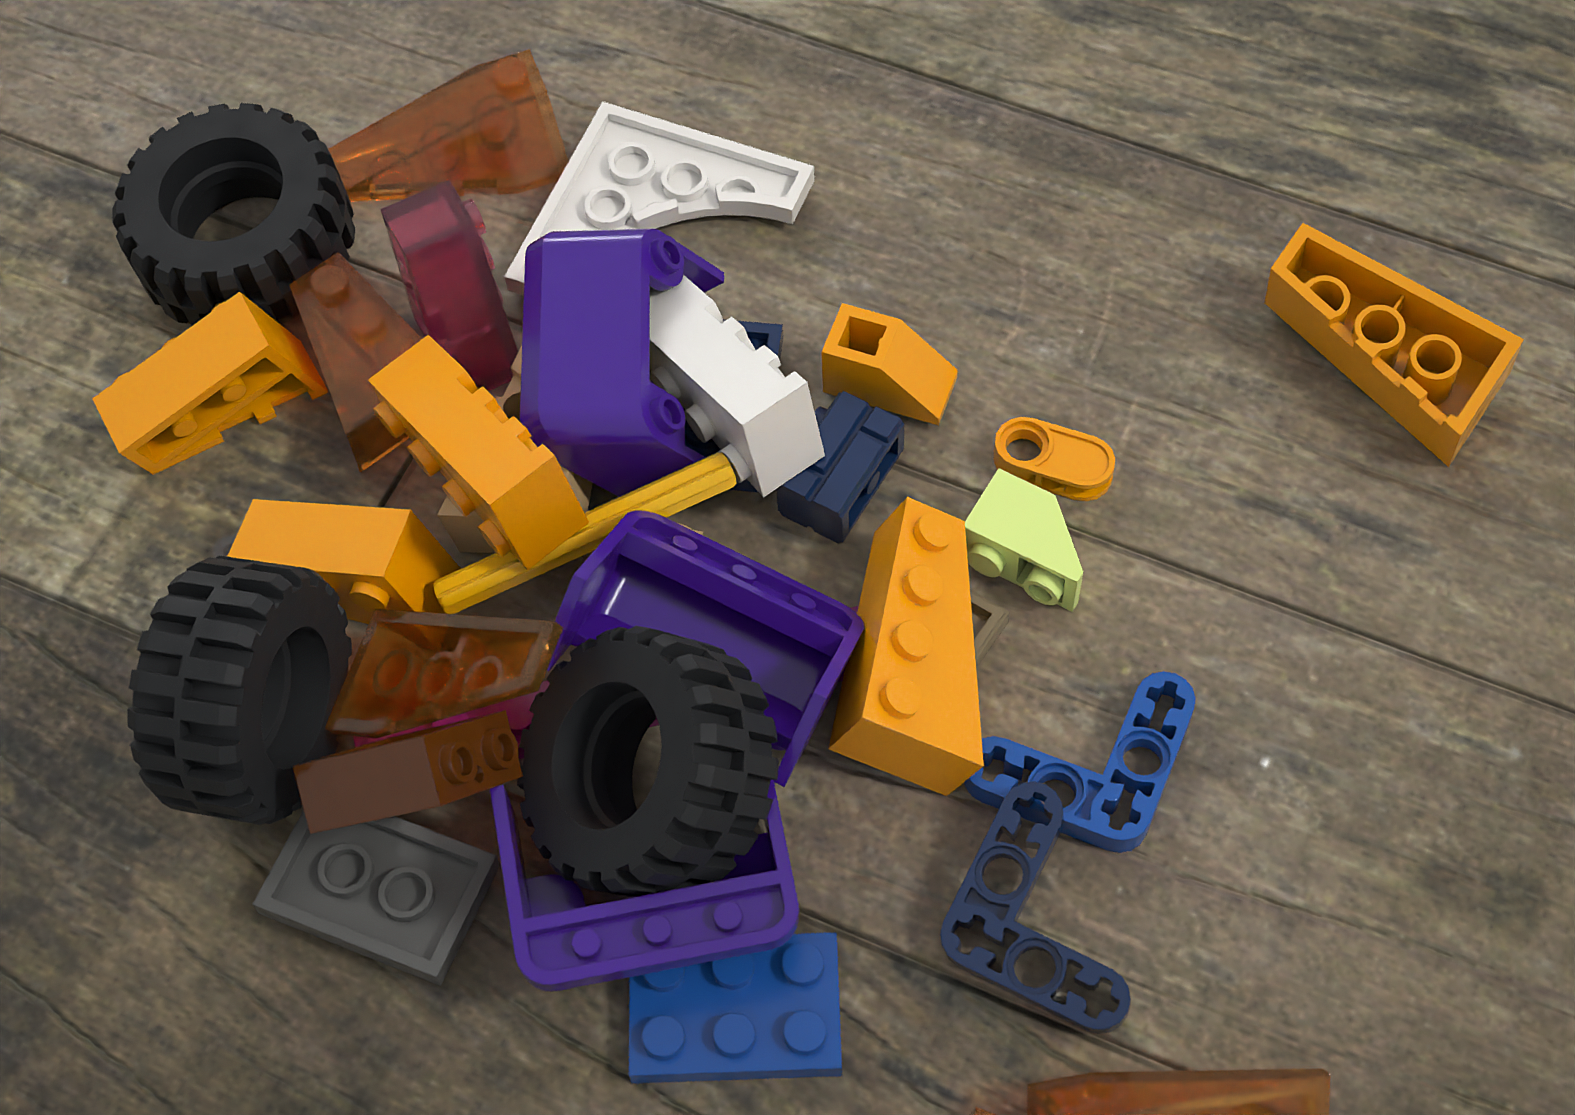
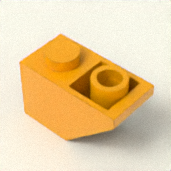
(886, 365)

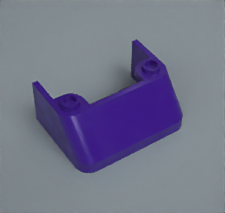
(590, 353)
(695, 588)
(573, 945)

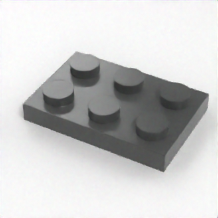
(381, 891)

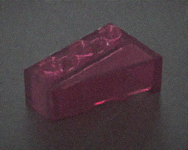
(451, 281)

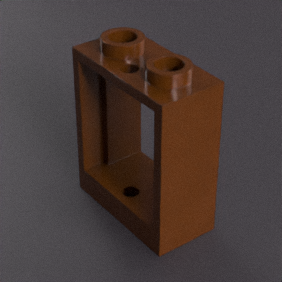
(408, 772)

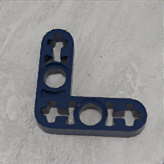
(1002, 912)

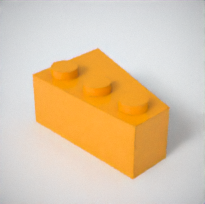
(362, 552)

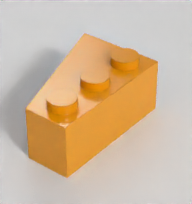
(205, 382)

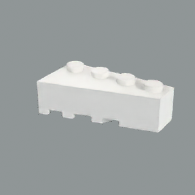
(731, 389)

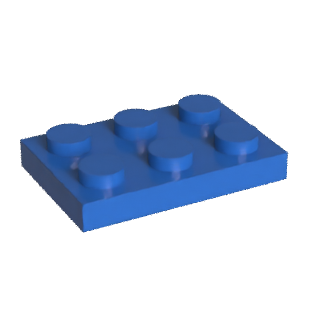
(740, 1016)

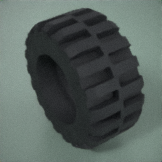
(213, 163)
(237, 687)
(708, 775)

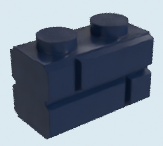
(859, 453)

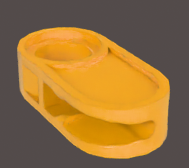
(1068, 463)

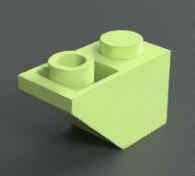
(1024, 539)

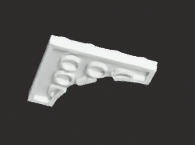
(657, 173)

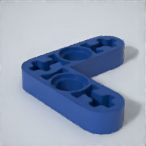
(1095, 793)

